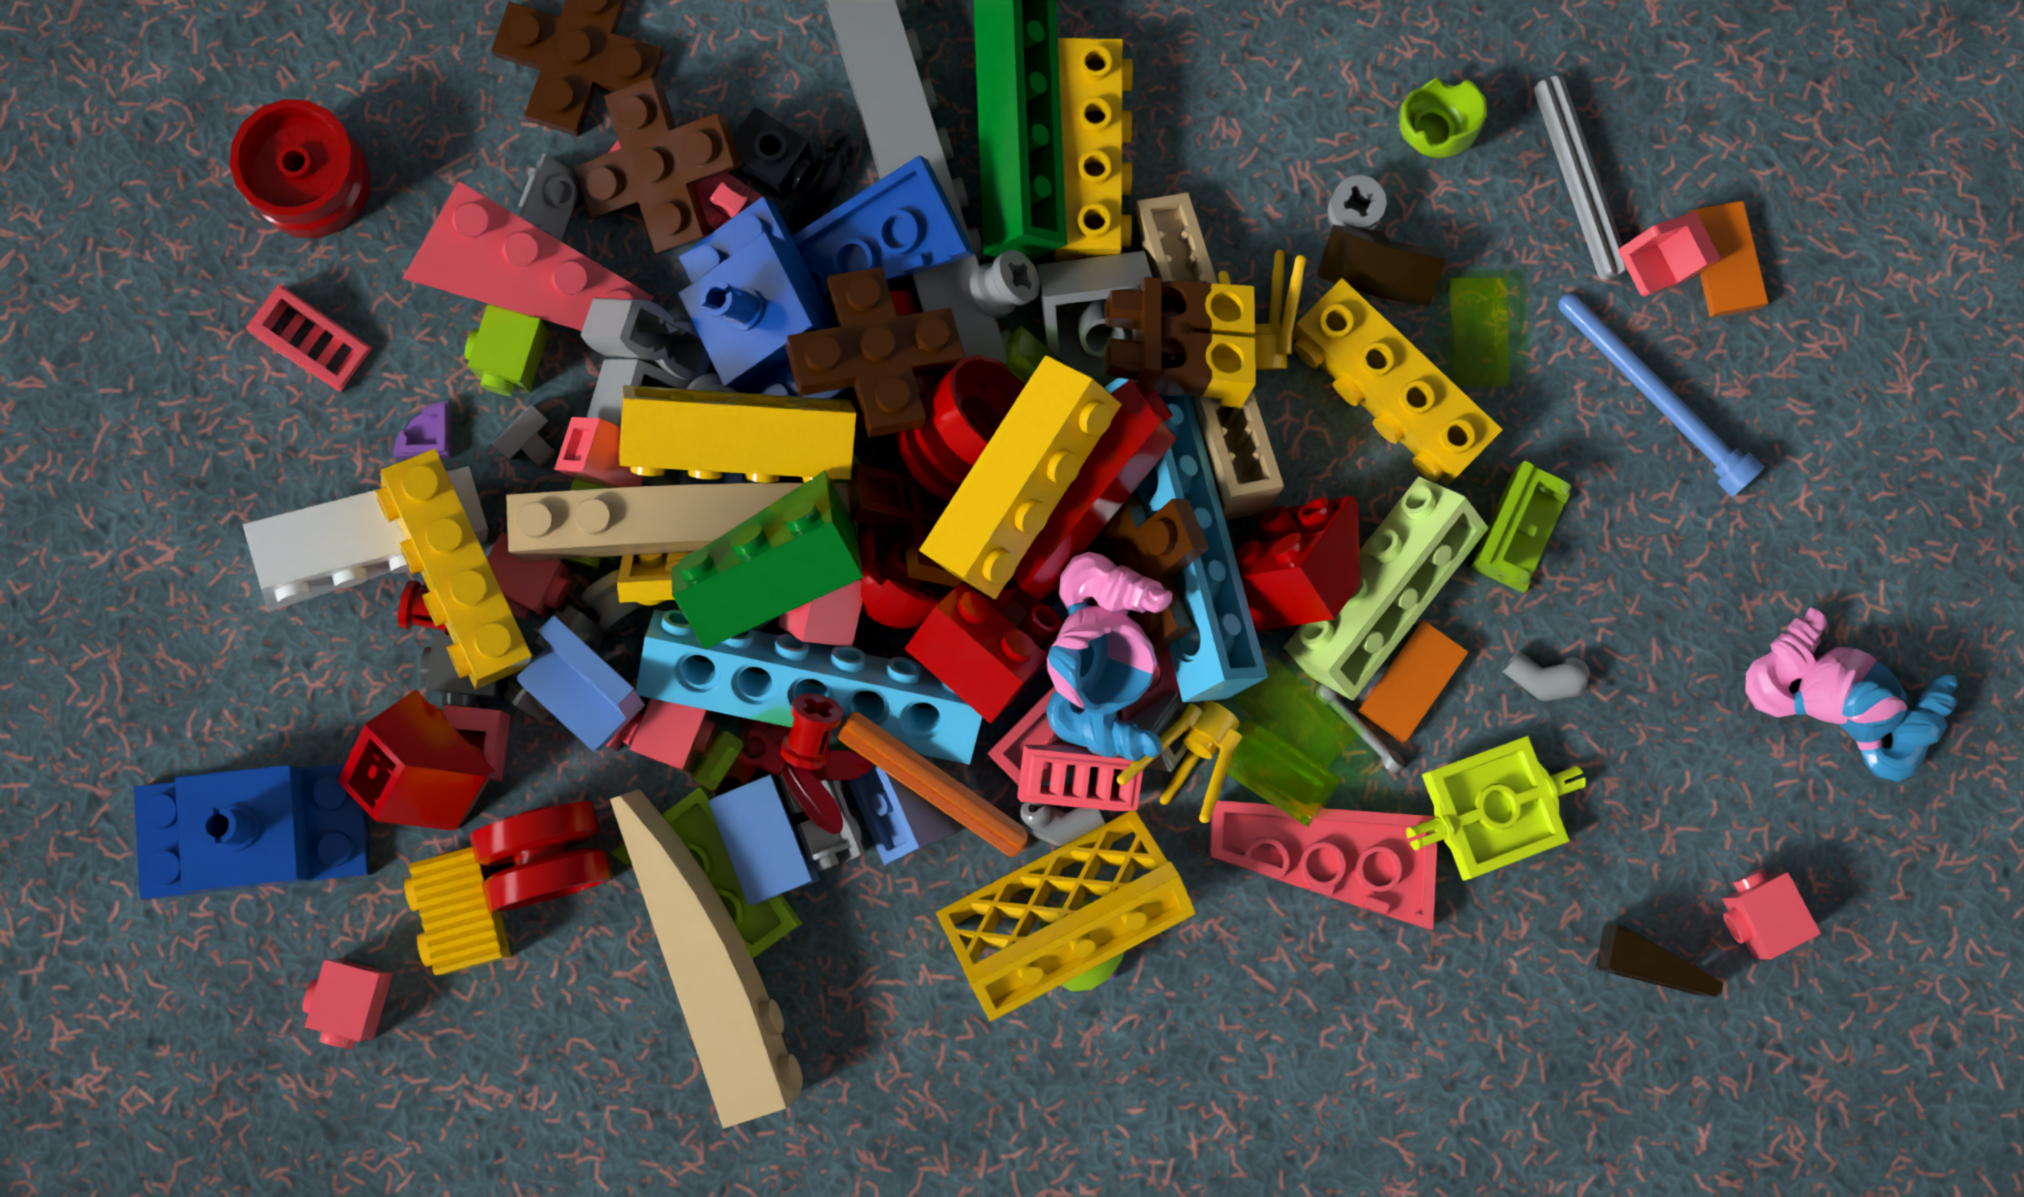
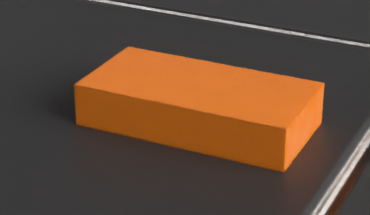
(1736, 279)
(1412, 681)

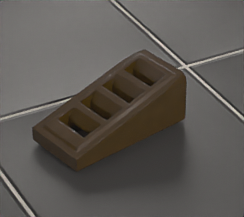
(1637, 958)

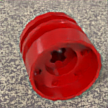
(959, 424)

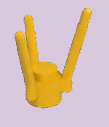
(1274, 339)
(1209, 731)

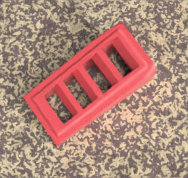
(272, 311)
(1078, 794)

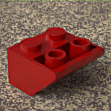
(1301, 563)
(986, 645)
(415, 768)

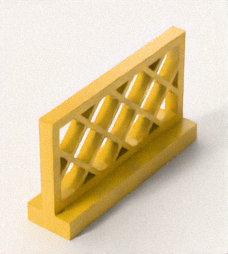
(1077, 936)

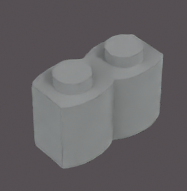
(645, 333)

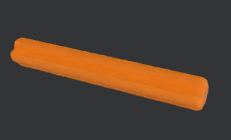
(932, 784)

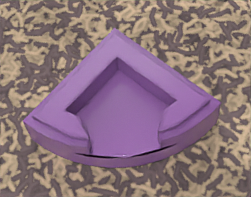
(425, 432)

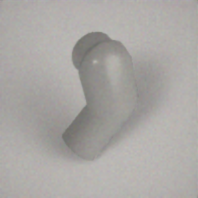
(1549, 682)
(1056, 825)

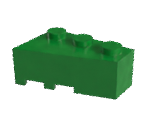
(769, 563)

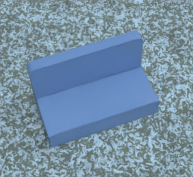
(579, 687)
(898, 816)
(762, 840)

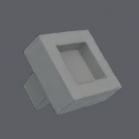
(523, 435)

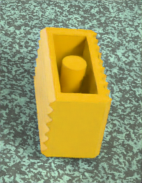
(454, 913)

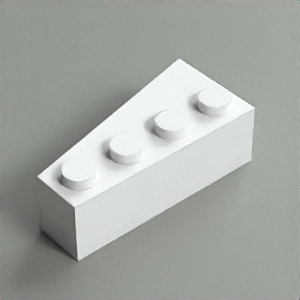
(337, 544)

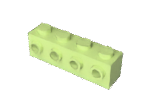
(1399, 577)

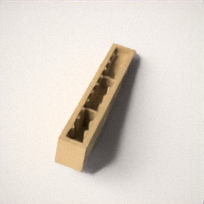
(1232, 436)
(634, 518)
(711, 971)

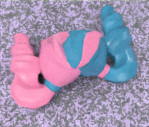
(1103, 657)
(1853, 692)

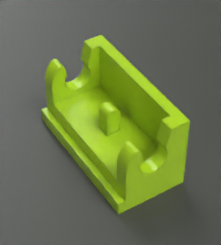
(1521, 526)

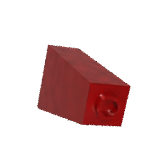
(1104, 483)

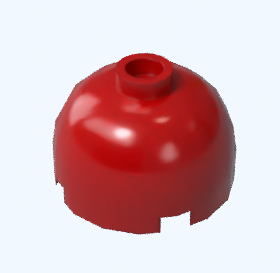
(885, 587)

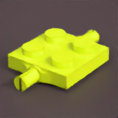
(1495, 808)

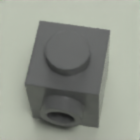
(443, 679)

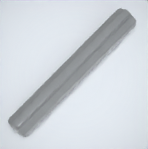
(1580, 176)

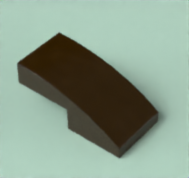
(1381, 267)

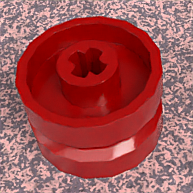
(300, 168)
(539, 848)

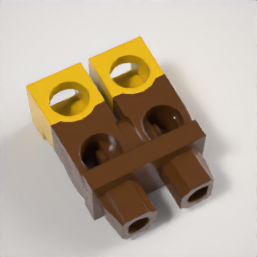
(1185, 339)

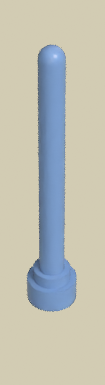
(1731, 466)

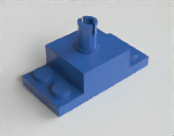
(749, 296)
(248, 831)

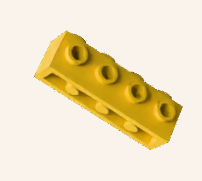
(1092, 141)
(1394, 383)
(735, 434)
(1020, 476)
(454, 569)

